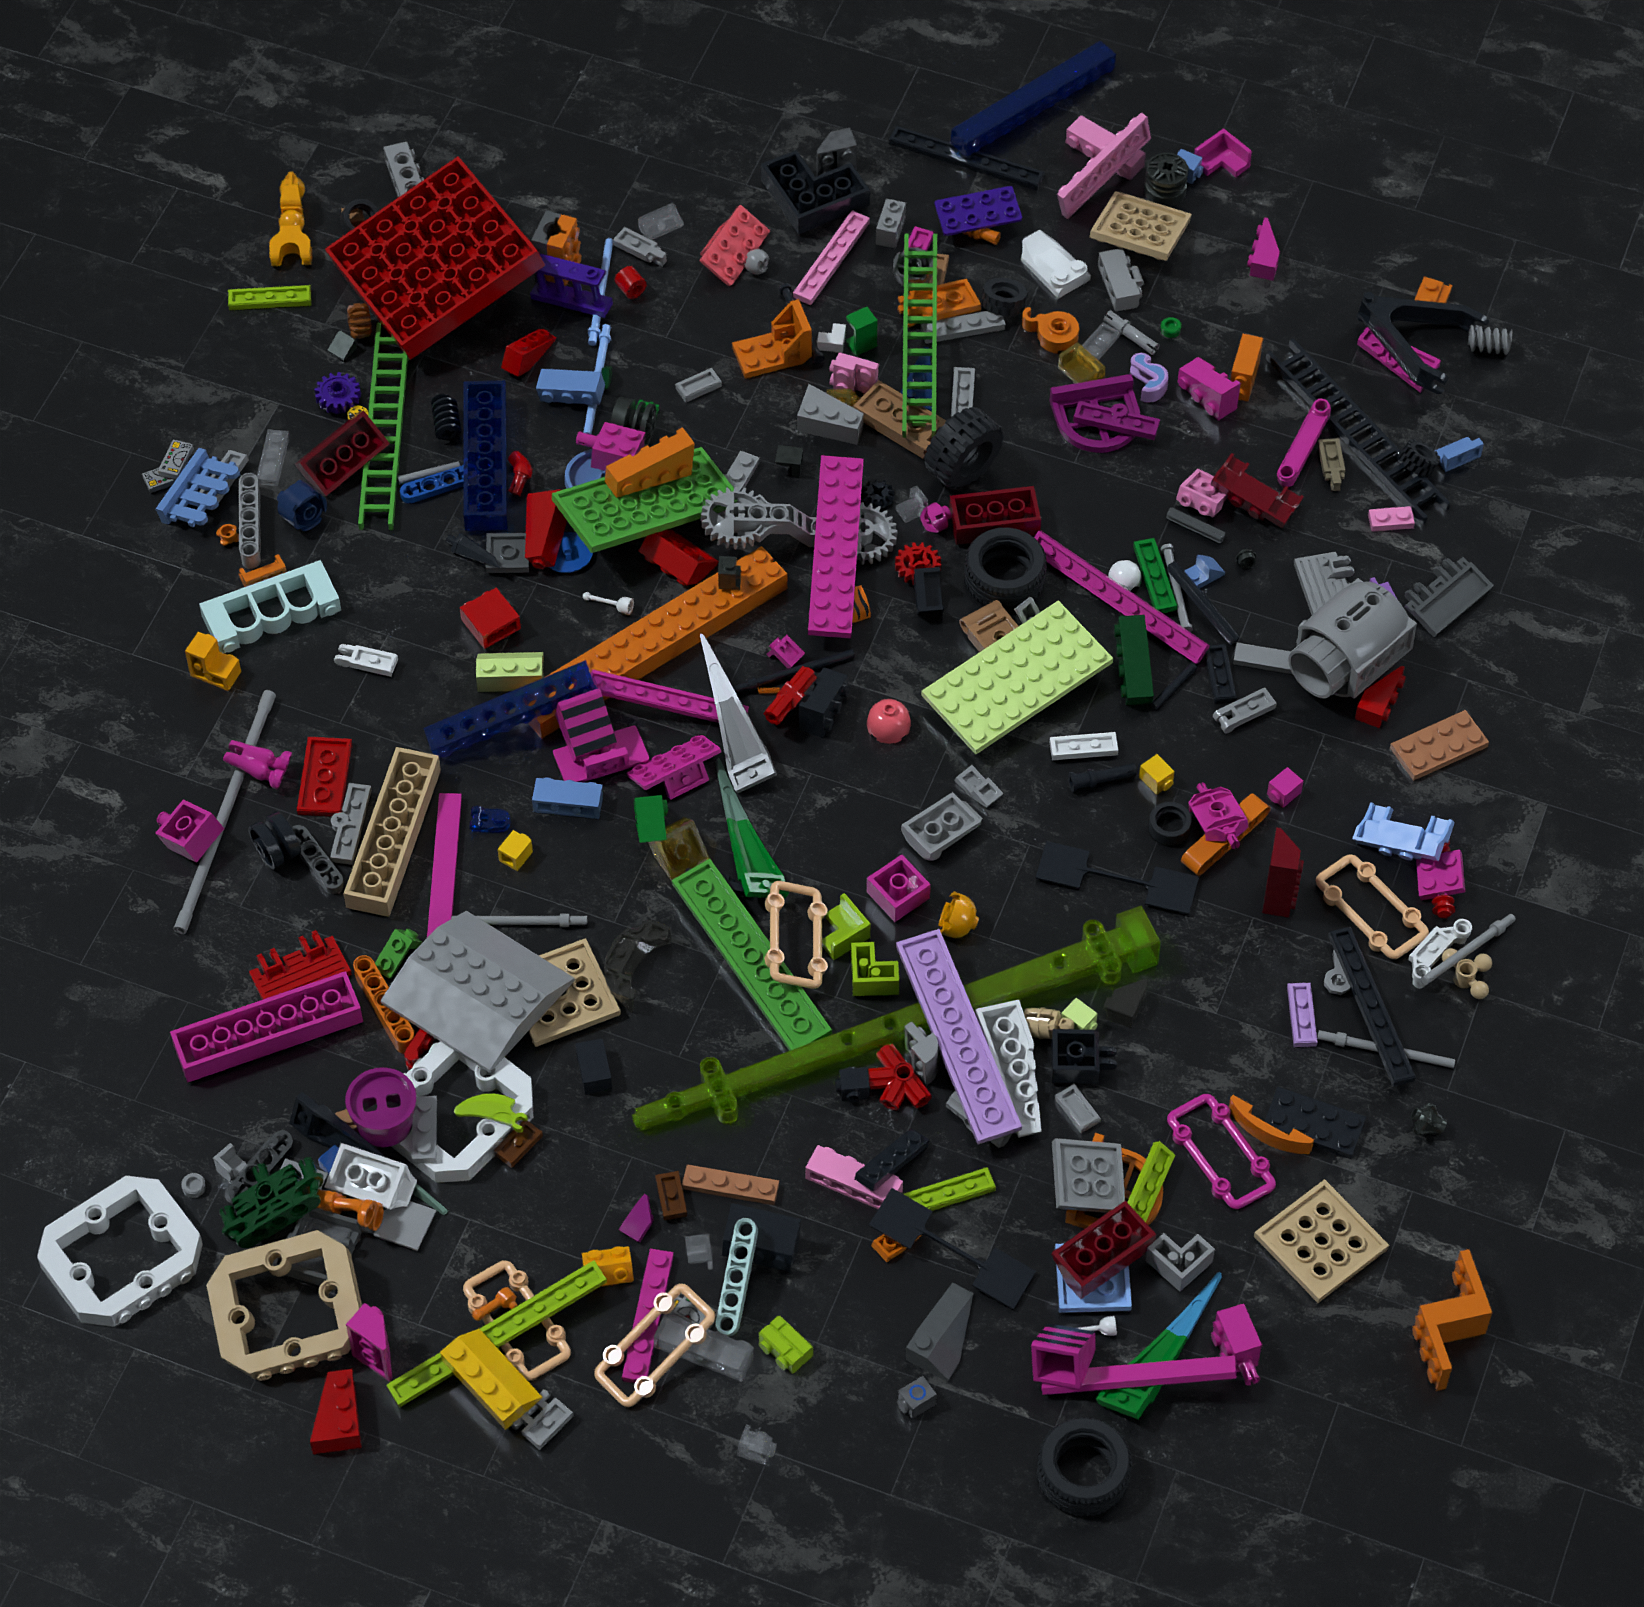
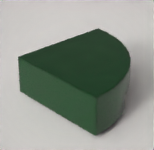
(607, 374)

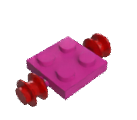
(1441, 879)

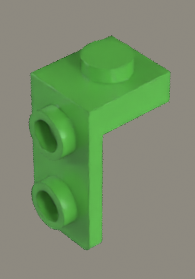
(396, 950)

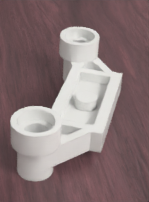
(1434, 945)

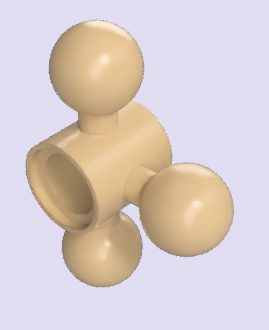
(1481, 963)

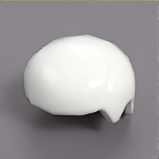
(1126, 574)

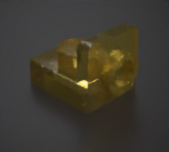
(844, 395)

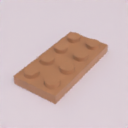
(1439, 745)

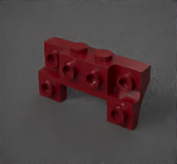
(1253, 495)

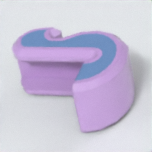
(1152, 374)

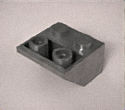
(836, 151)

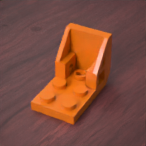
(784, 347)

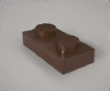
(518, 1144)
(671, 1195)

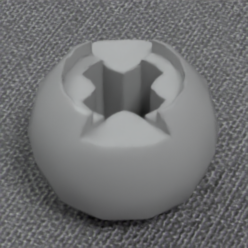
(757, 261)

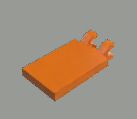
(952, 300)

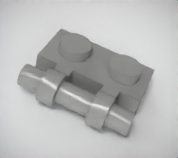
(546, 1423)

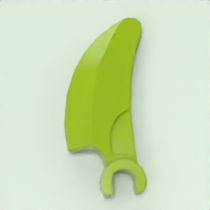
(492, 1107)

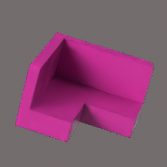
(1224, 151)

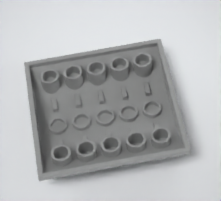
(475, 989)

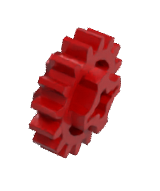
(915, 558)

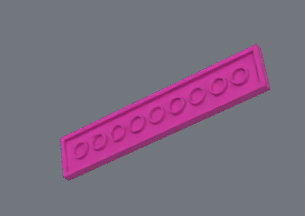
(835, 547)

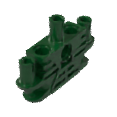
(272, 1203)

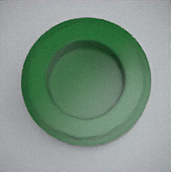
(1171, 327)

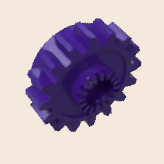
(337, 393)

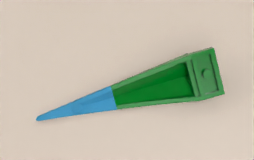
(1166, 1347)

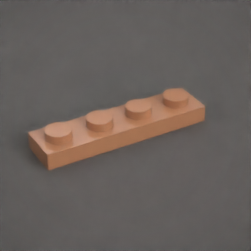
(730, 1184)

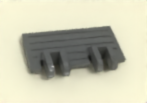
(1450, 594)

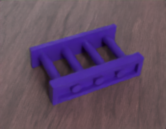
(569, 297)

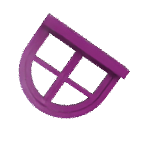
(1093, 392)

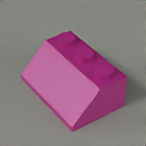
(370, 1340)

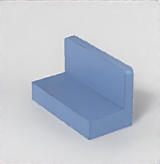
(1459, 453)

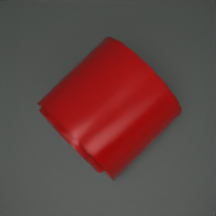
(630, 282)

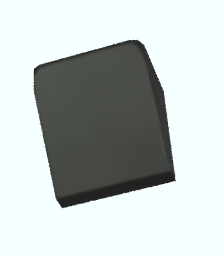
(342, 346)

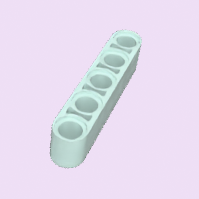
(739, 1289)

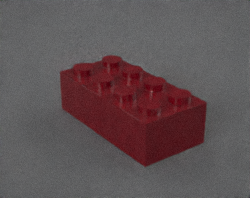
(995, 509)

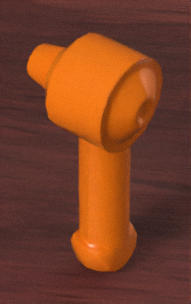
(504, 1298)

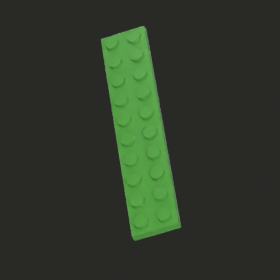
(744, 950)

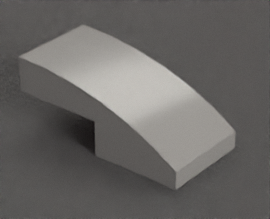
(978, 787)

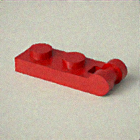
(420, 1043)

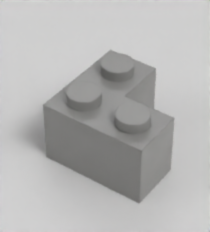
(1180, 1264)

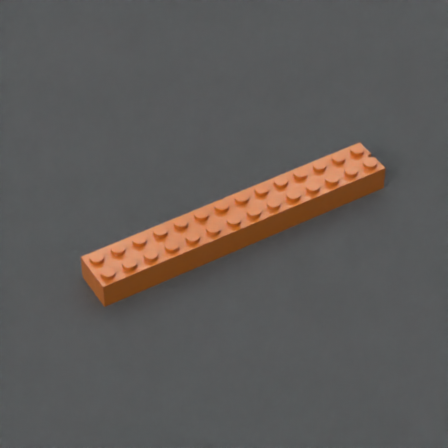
(678, 626)

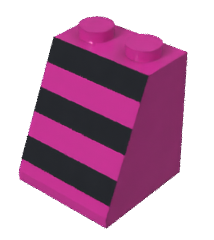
(586, 725)
(1062, 1355)

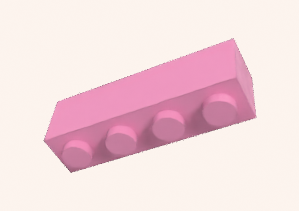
(1091, 138)
(838, 1174)

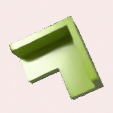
(849, 925)

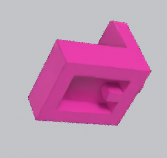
(786, 651)

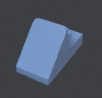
(1204, 571)

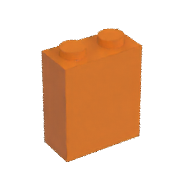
(1247, 364)

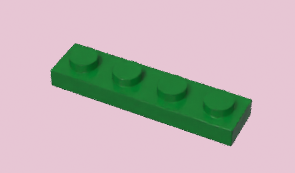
(1155, 575)

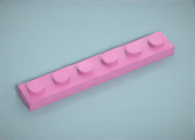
(831, 257)

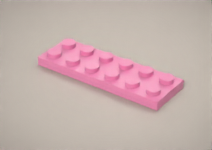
(1104, 165)

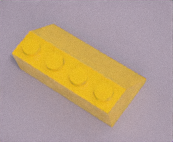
(490, 1377)

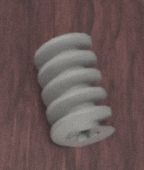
(1489, 339)

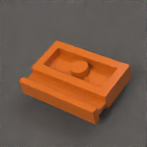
(1433, 291)

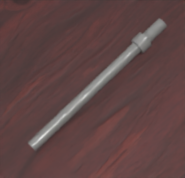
(563, 920)
(1495, 929)
(1341, 1039)

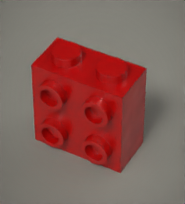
(490, 618)

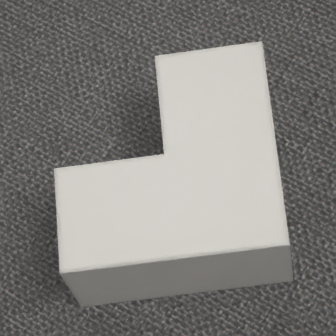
(832, 341)

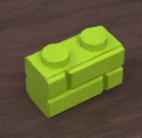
(785, 1345)

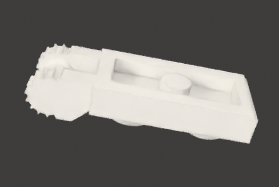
(366, 659)

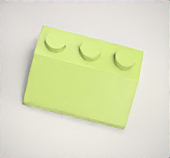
(507, 670)

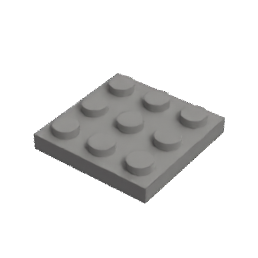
(1087, 1175)

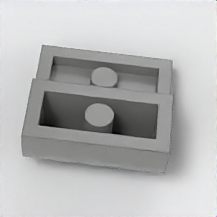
(923, 1052)

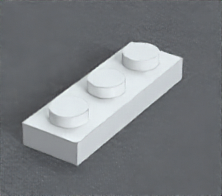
(1083, 746)

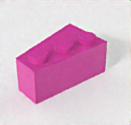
(1209, 388)

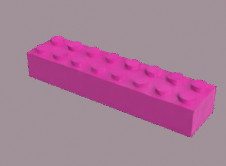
(266, 1026)

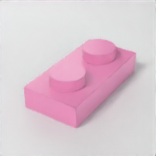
(1391, 518)

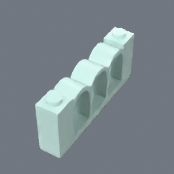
(312, 576)

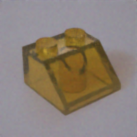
(681, 849)

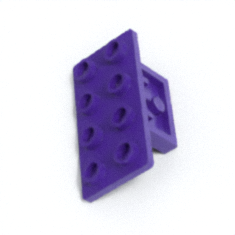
(978, 210)

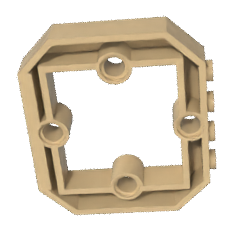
(260, 1259)

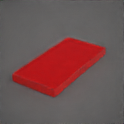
(324, 776)

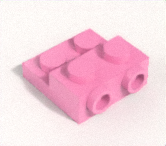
(853, 373)
(1200, 495)

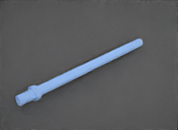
(594, 330)
(604, 339)

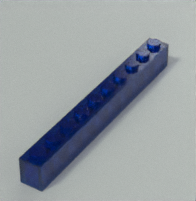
(1033, 98)

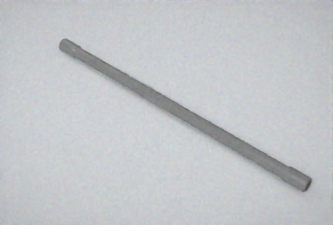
(185, 915)

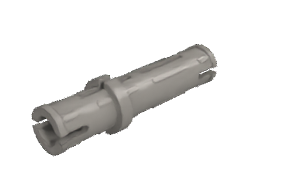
(1131, 332)

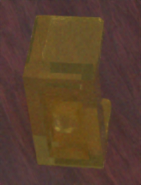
(1080, 364)

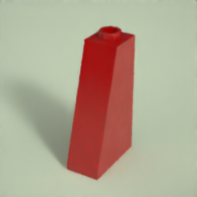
(543, 529)

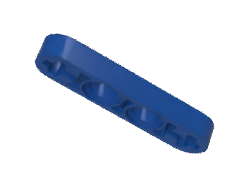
(435, 479)

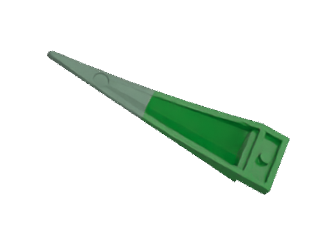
(752, 861)

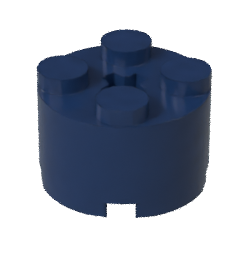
(301, 506)

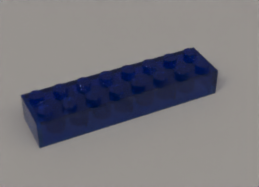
(485, 455)

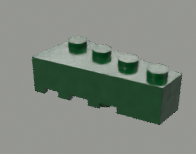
(1134, 660)

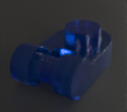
(497, 821)

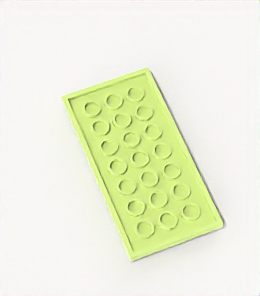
(1017, 677)

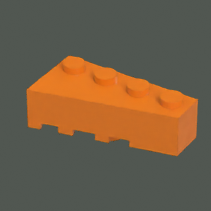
(652, 465)

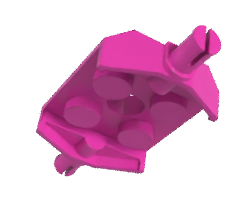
(1221, 824)

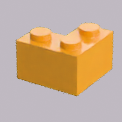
(210, 664)

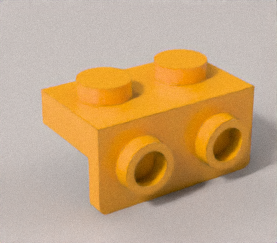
(613, 1263)

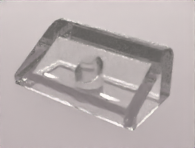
(660, 221)

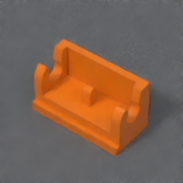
(263, 573)

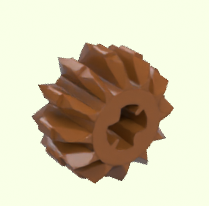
(359, 320)

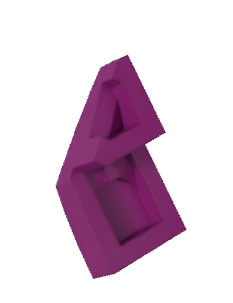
(638, 1220)

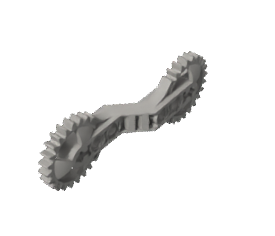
(786, 519)

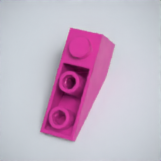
(1266, 253)

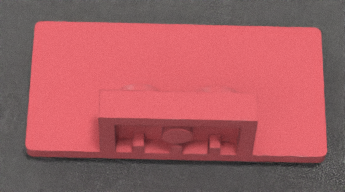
(731, 243)

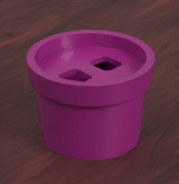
(385, 1125)

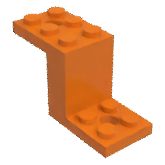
(1452, 1320)

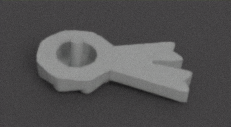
(1335, 979)

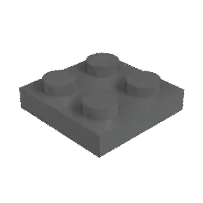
(508, 551)

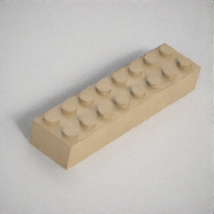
(392, 832)

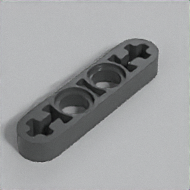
(316, 859)
(256, 1159)

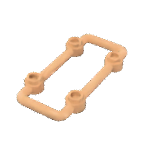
(1377, 939)
(775, 956)
(518, 1282)
(614, 1355)

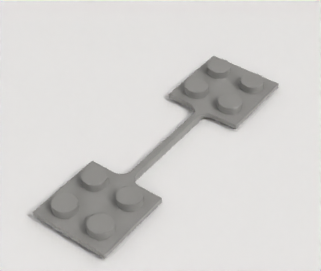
(399, 1225)

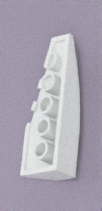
(1012, 1051)

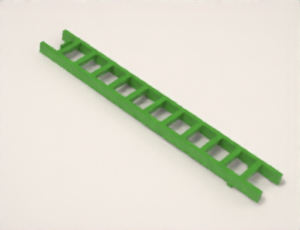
(919, 420)
(384, 423)

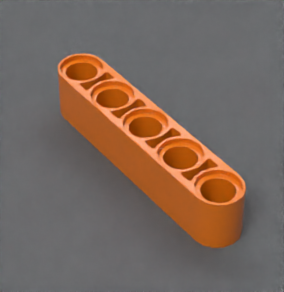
(1206, 853)
(373, 977)

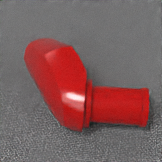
(522, 471)

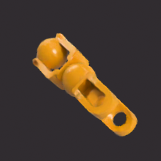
(291, 223)

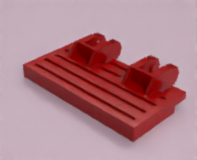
(299, 970)

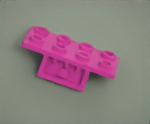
(627, 754)
(677, 769)

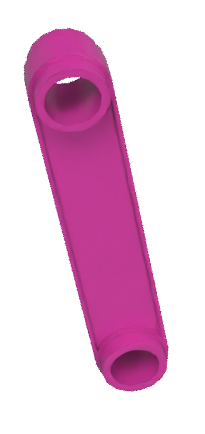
(1304, 442)

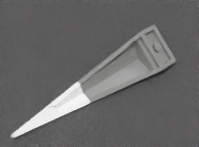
(744, 750)

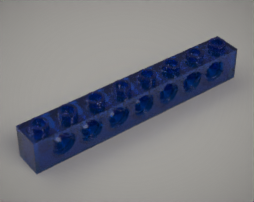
(499, 707)

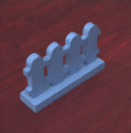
(185, 489)

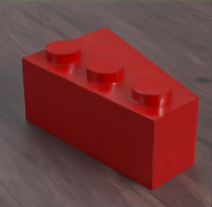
(337, 1415)

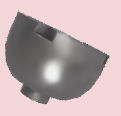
(898, 267)

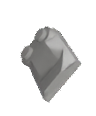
(940, 826)

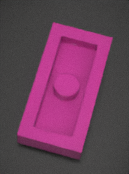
(920, 238)

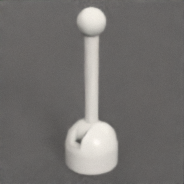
(623, 605)
(1107, 1326)

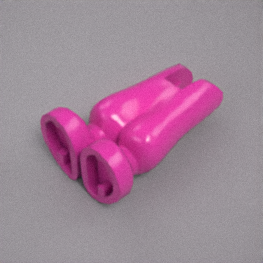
(257, 761)

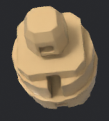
(1043, 1021)

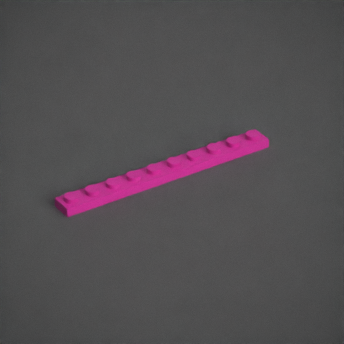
(1122, 599)

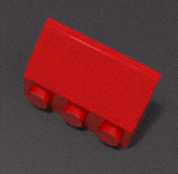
(677, 556)

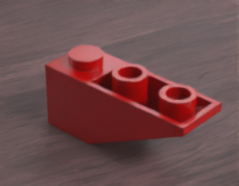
(525, 352)
(1376, 699)

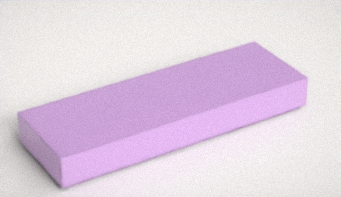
(1302, 1014)

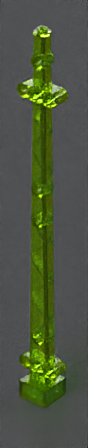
(1130, 942)

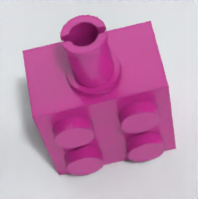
(611, 444)
(188, 830)
(1238, 1337)

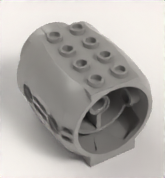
(1351, 641)

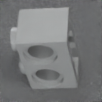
(890, 223)

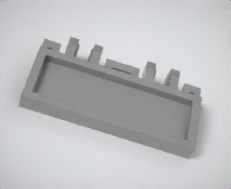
(1319, 577)

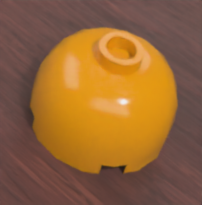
(958, 916)

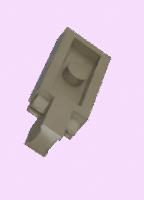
(1332, 462)

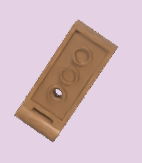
(883, 413)
(987, 625)

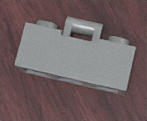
(1116, 274)

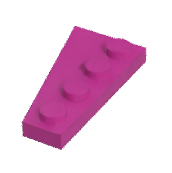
(1374, 347)

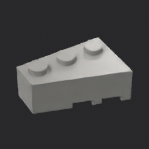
(829, 417)

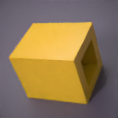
(1157, 774)
(515, 850)

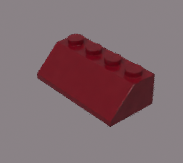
(342, 453)
(1283, 876)
(1103, 1249)

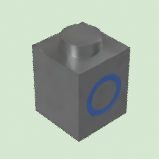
(916, 1397)

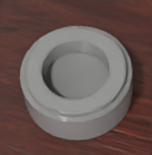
(193, 1185)

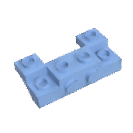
(1401, 838)

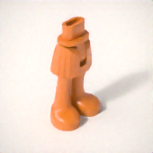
(369, 1211)

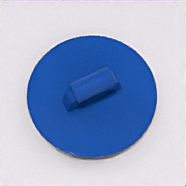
(572, 554)

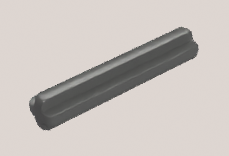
(1195, 525)

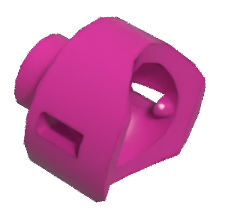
(938, 516)

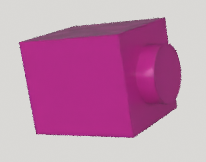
(1284, 787)

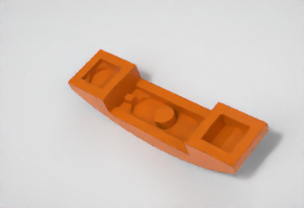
(1294, 1142)

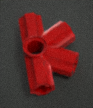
(790, 695)
(896, 1087)

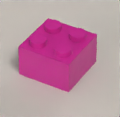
(898, 888)

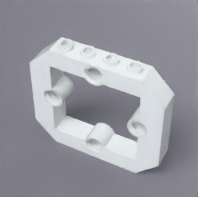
(504, 1077)
(131, 1298)

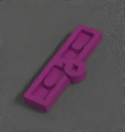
(1116, 419)

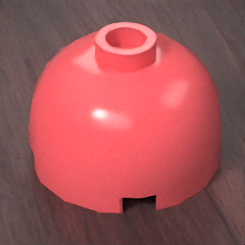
(888, 721)

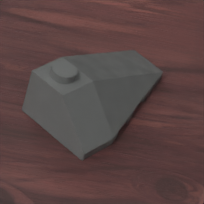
(941, 1335)

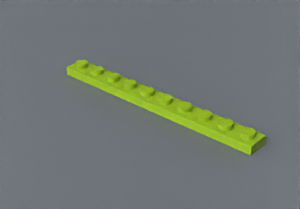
(504, 1329)

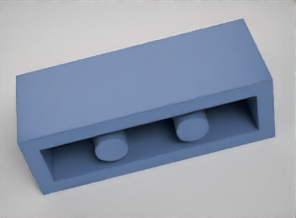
(570, 386)
(567, 798)

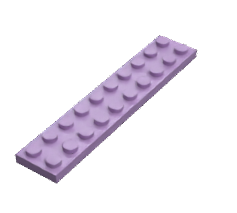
(958, 1036)

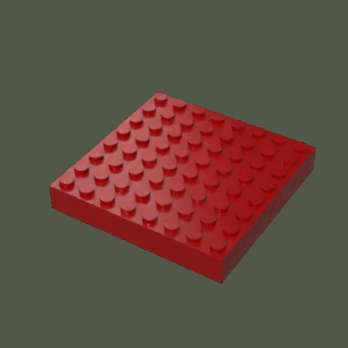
(434, 257)

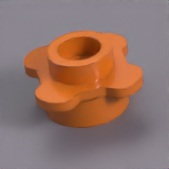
(225, 530)

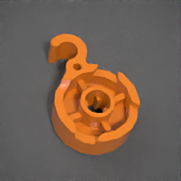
(1055, 330)

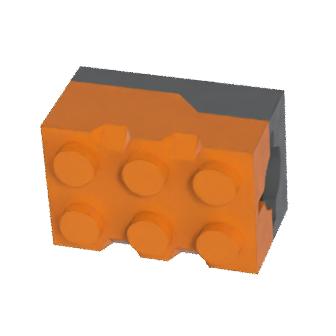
(557, 238)

